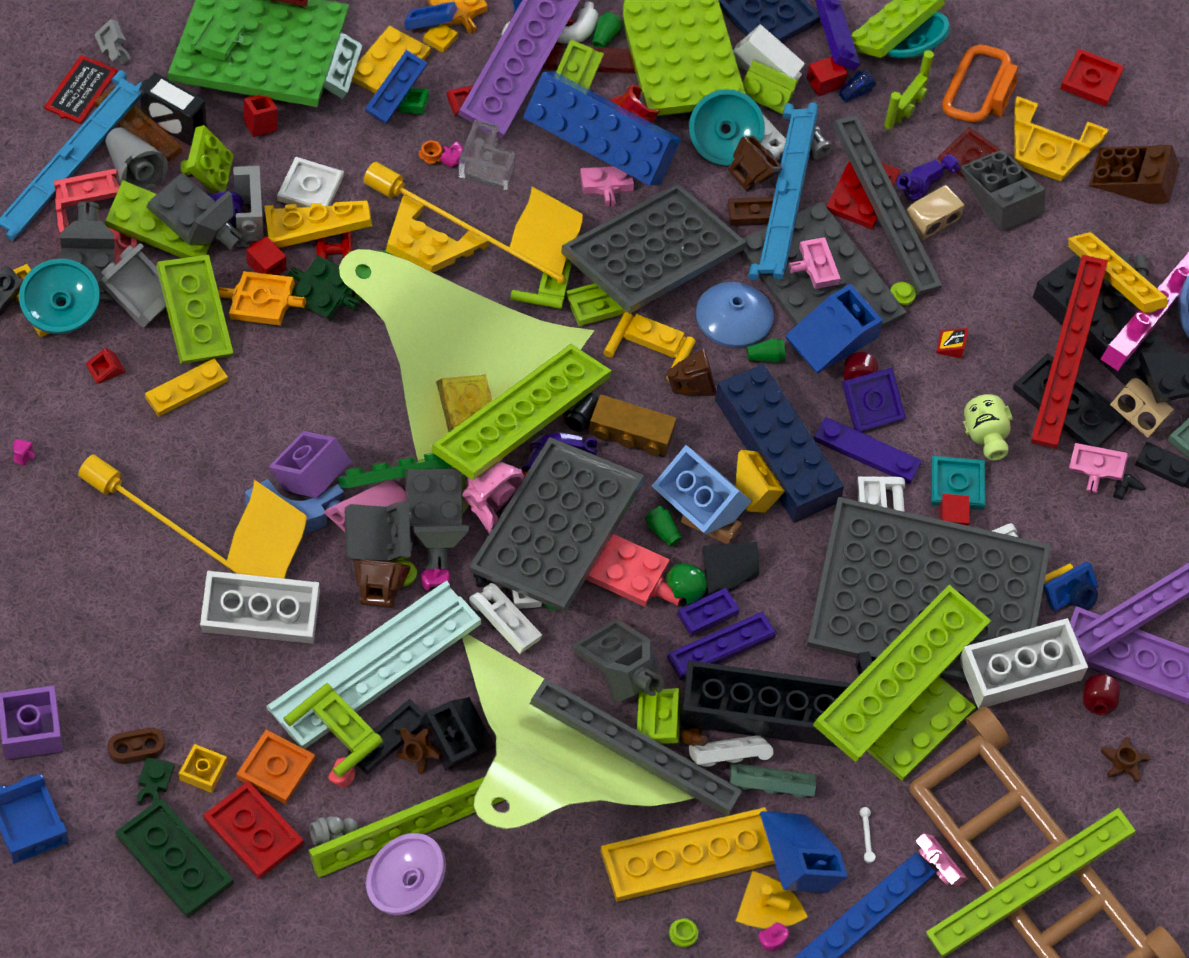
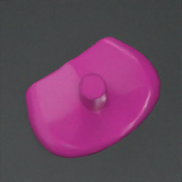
(451, 155)
(23, 451)
(434, 577)
(774, 937)

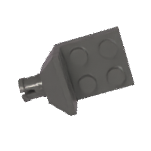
(195, 214)
(89, 244)
(435, 511)
(624, 658)

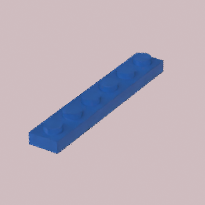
(870, 910)

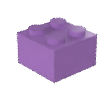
(310, 464)
(30, 722)

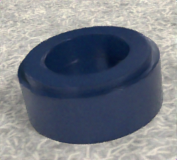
(1083, 595)

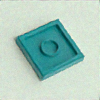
(958, 477)

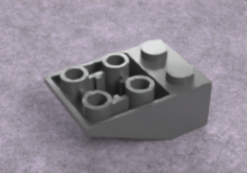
(1004, 189)

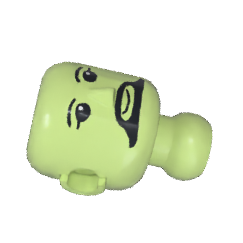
(988, 424)

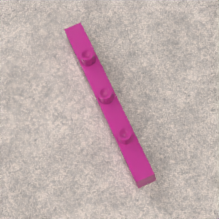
(1143, 323)

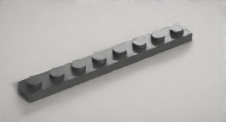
(887, 205)
(636, 747)

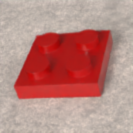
(1092, 77)

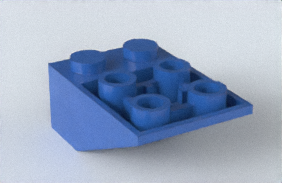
(835, 329)
(802, 853)

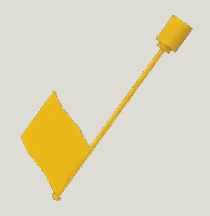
(536, 237)
(262, 541)

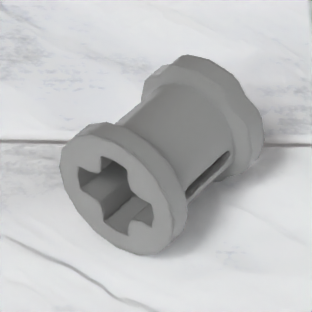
(819, 145)

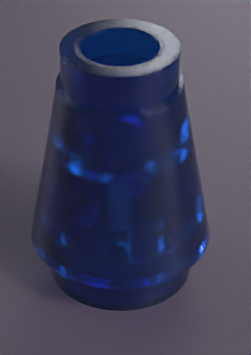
(857, 86)

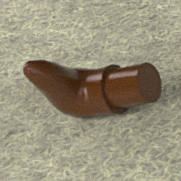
(693, 737)

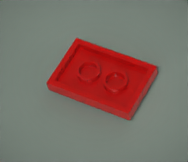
(850, 199)
(253, 830)

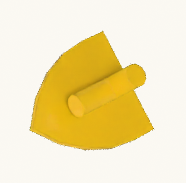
(768, 903)

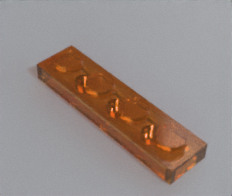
(146, 129)

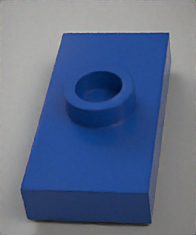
(430, 16)
(1059, 589)

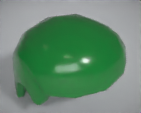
(687, 582)

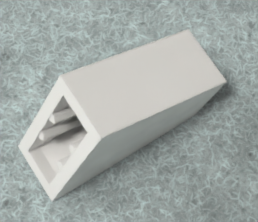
(767, 49)

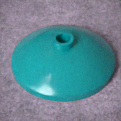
(925, 37)
(724, 108)
(56, 282)

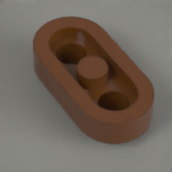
(136, 743)

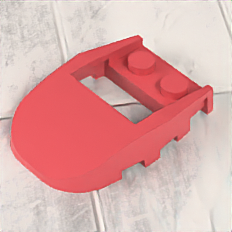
(89, 189)

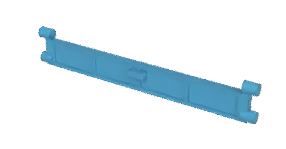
(71, 156)
(787, 192)

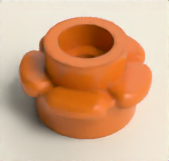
(430, 147)

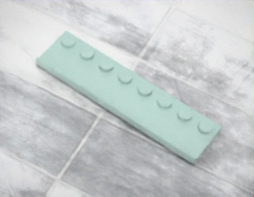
(381, 659)

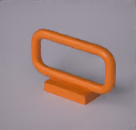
(1000, 90)

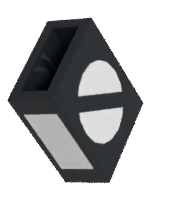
(172, 107)

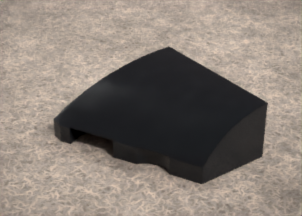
(730, 565)

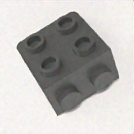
(378, 532)

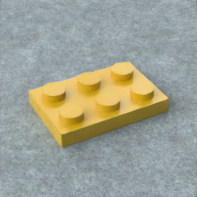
(383, 56)

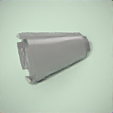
(135, 159)

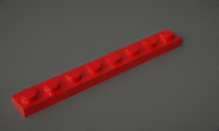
(1069, 352)

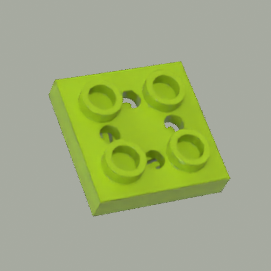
(208, 161)

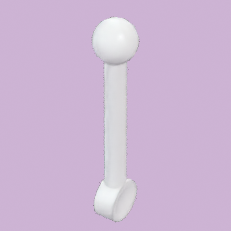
(869, 856)

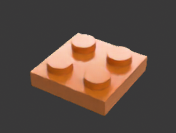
(276, 766)

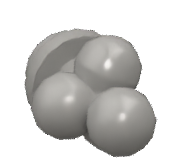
(330, 828)

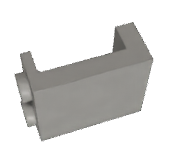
(249, 188)
(135, 285)

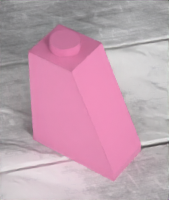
(382, 494)

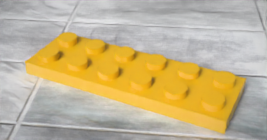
(687, 855)

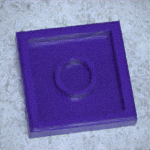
(873, 400)

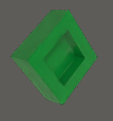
(415, 101)

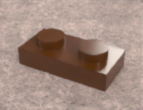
(749, 210)

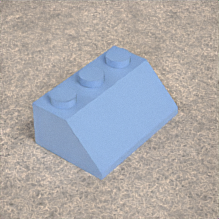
(700, 492)

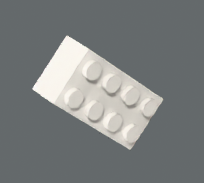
(260, 607)
(1023, 663)

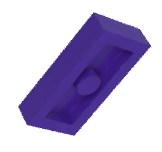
(708, 612)

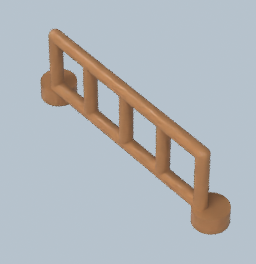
(987, 741)

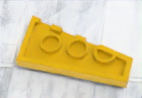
(303, 224)

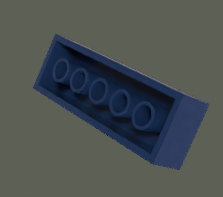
(773, 428)

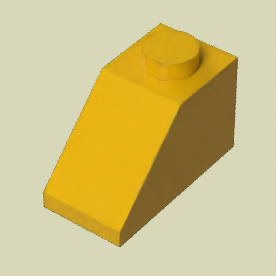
(757, 481)

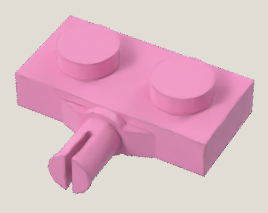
(606, 182)
(817, 263)
(1098, 464)
(934, 853)

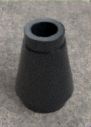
(580, 414)

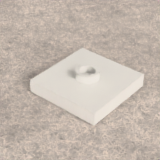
(309, 183)

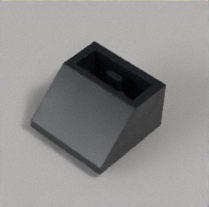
(457, 732)

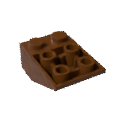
(1137, 172)

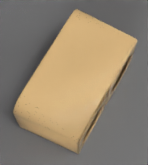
(932, 210)
(1143, 393)

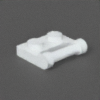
(873, 491)

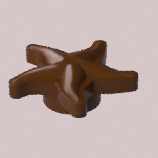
(418, 748)
(1125, 759)

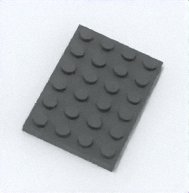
(653, 248)
(796, 292)
(557, 524)

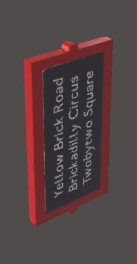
(80, 88)

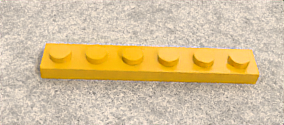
(1120, 273)

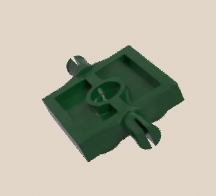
(323, 289)

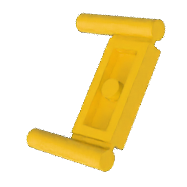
(651, 335)

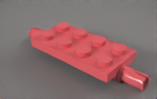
(632, 572)

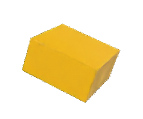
(203, 768)

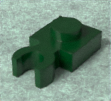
(154, 777)

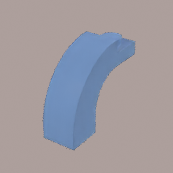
(312, 508)

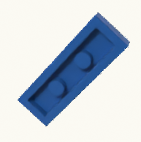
(396, 87)

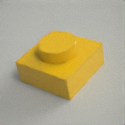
(440, 37)

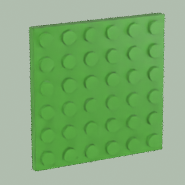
(277, 56)

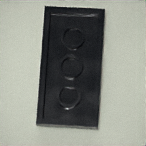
(1089, 415)

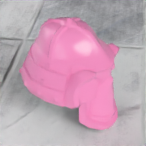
(492, 492)

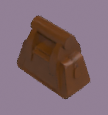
(755, 161)
(692, 376)
(380, 575)

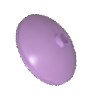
(398, 866)

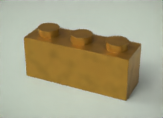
(632, 426)

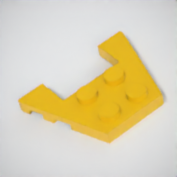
(1047, 150)
(424, 245)

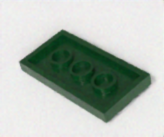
(174, 858)

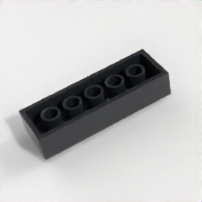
(1109, 319)
(756, 702)

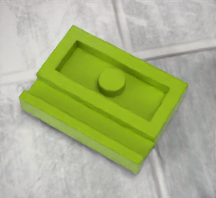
(580, 63)
(769, 86)
(592, 304)
(660, 715)

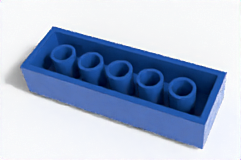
(602, 128)

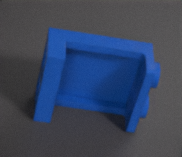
(29, 819)

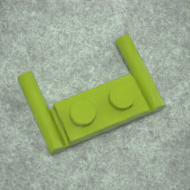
(904, 105)
(550, 292)
(342, 722)

